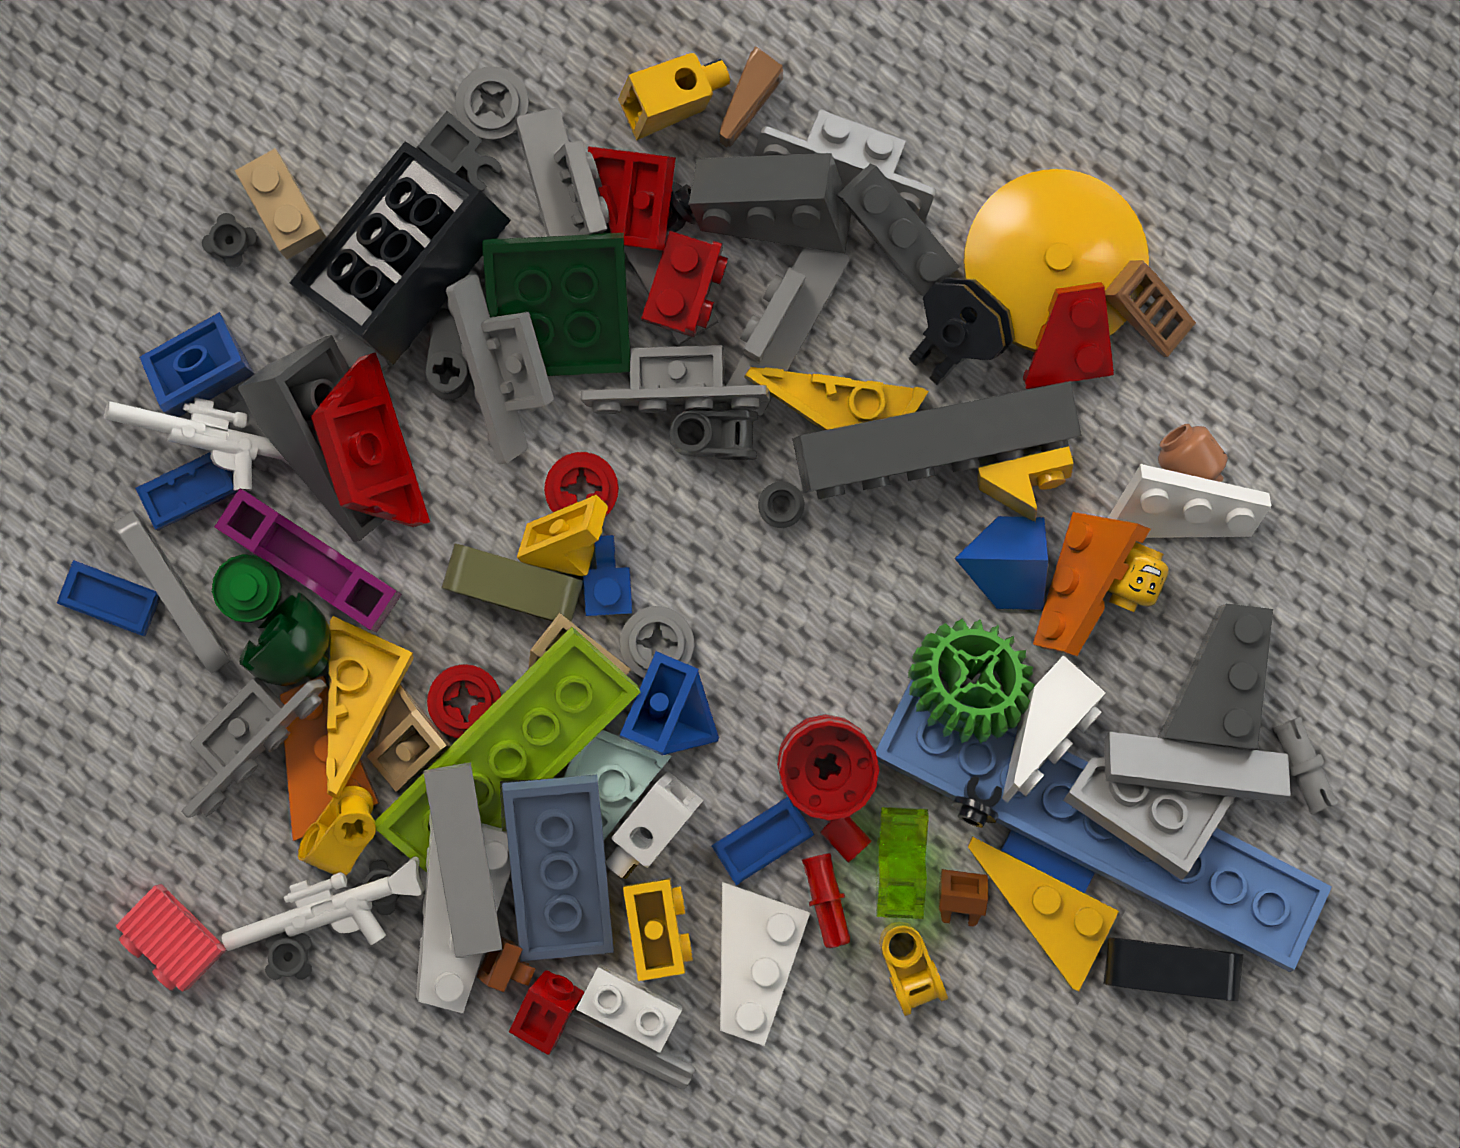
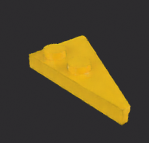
(837, 400)
(361, 686)
(1061, 918)

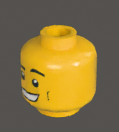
(1142, 579)

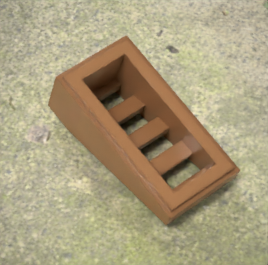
(755, 86)
(1119, 294)

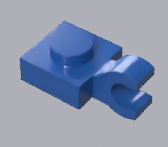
(607, 587)

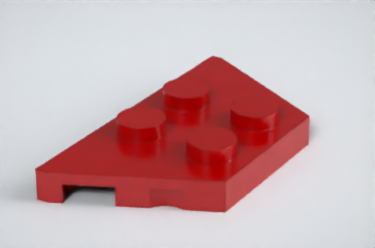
(368, 448)

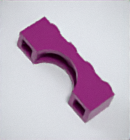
(308, 560)

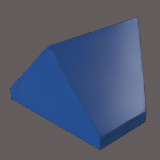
(1009, 562)
(670, 709)

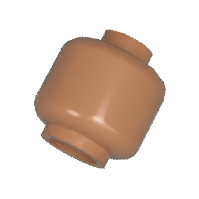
(1193, 453)

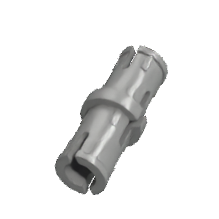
(1305, 765)

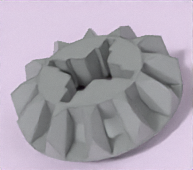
(494, 82)
(641, 627)

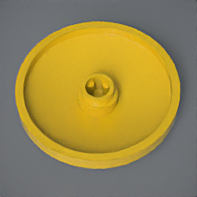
(1051, 235)

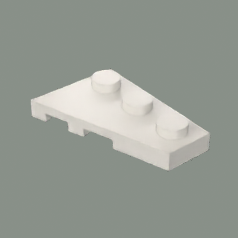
(1189, 505)
(756, 959)

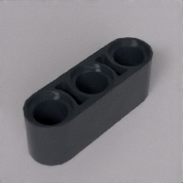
(1173, 969)

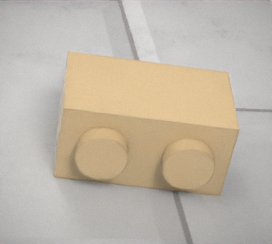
(280, 204)

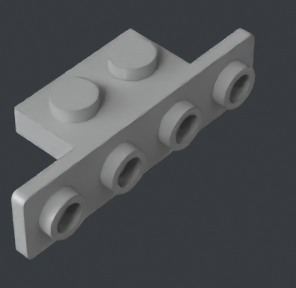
(853, 150)
(561, 176)
(789, 315)
(502, 364)
(676, 377)
(242, 732)

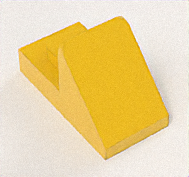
(1013, 480)
(565, 537)

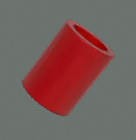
(846, 837)

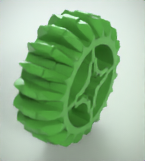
(951, 652)

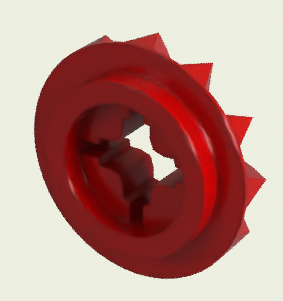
(565, 474)
(448, 686)

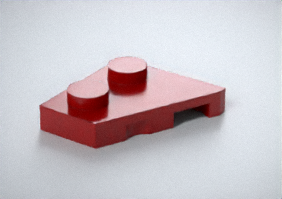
(636, 194)
(1074, 338)

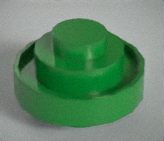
(246, 588)

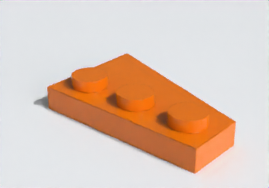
(1085, 570)
(306, 765)

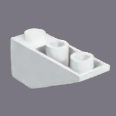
(1056, 707)

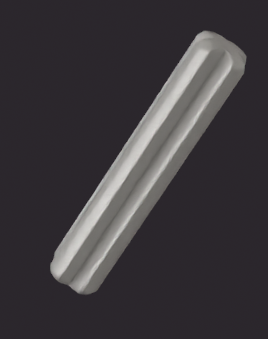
(629, 1050)

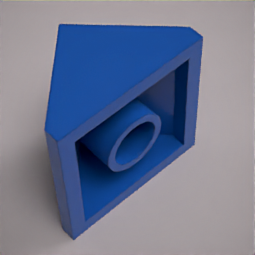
(196, 365)

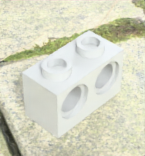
(629, 1008)

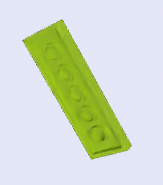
(522, 736)

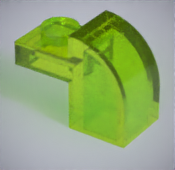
(901, 863)

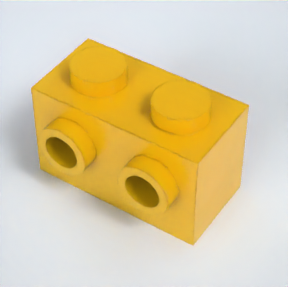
(655, 930)

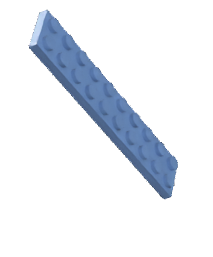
(1227, 891)

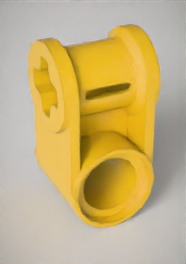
(340, 832)
(911, 970)

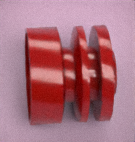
(839, 791)

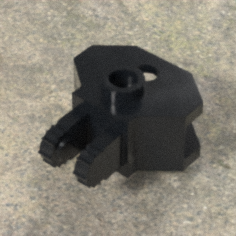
(959, 329)

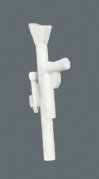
(207, 431)
(319, 907)

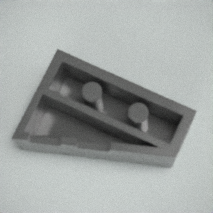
(772, 199)
(1226, 681)

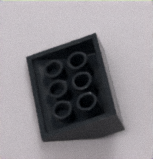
(399, 251)

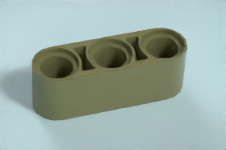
(511, 583)

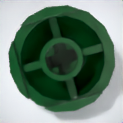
(290, 644)

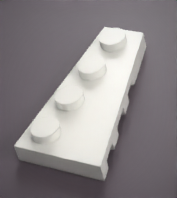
(441, 976)

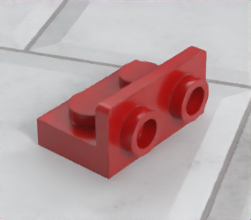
(683, 284)

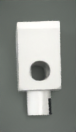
(663, 814)

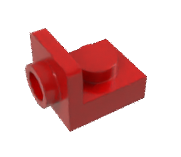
(546, 1011)

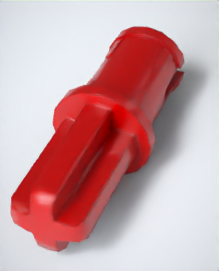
(827, 900)

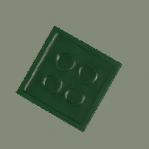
(572, 294)

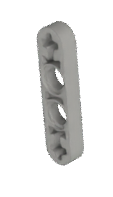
(172, 591)

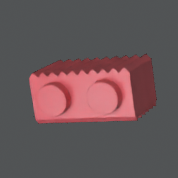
(169, 939)

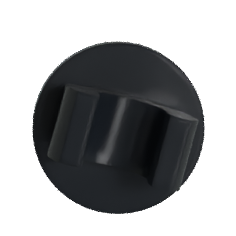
(680, 208)
(974, 809)

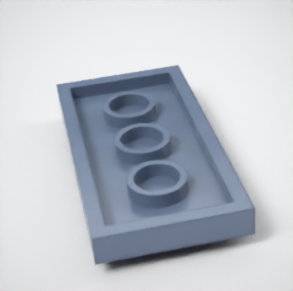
(558, 867)

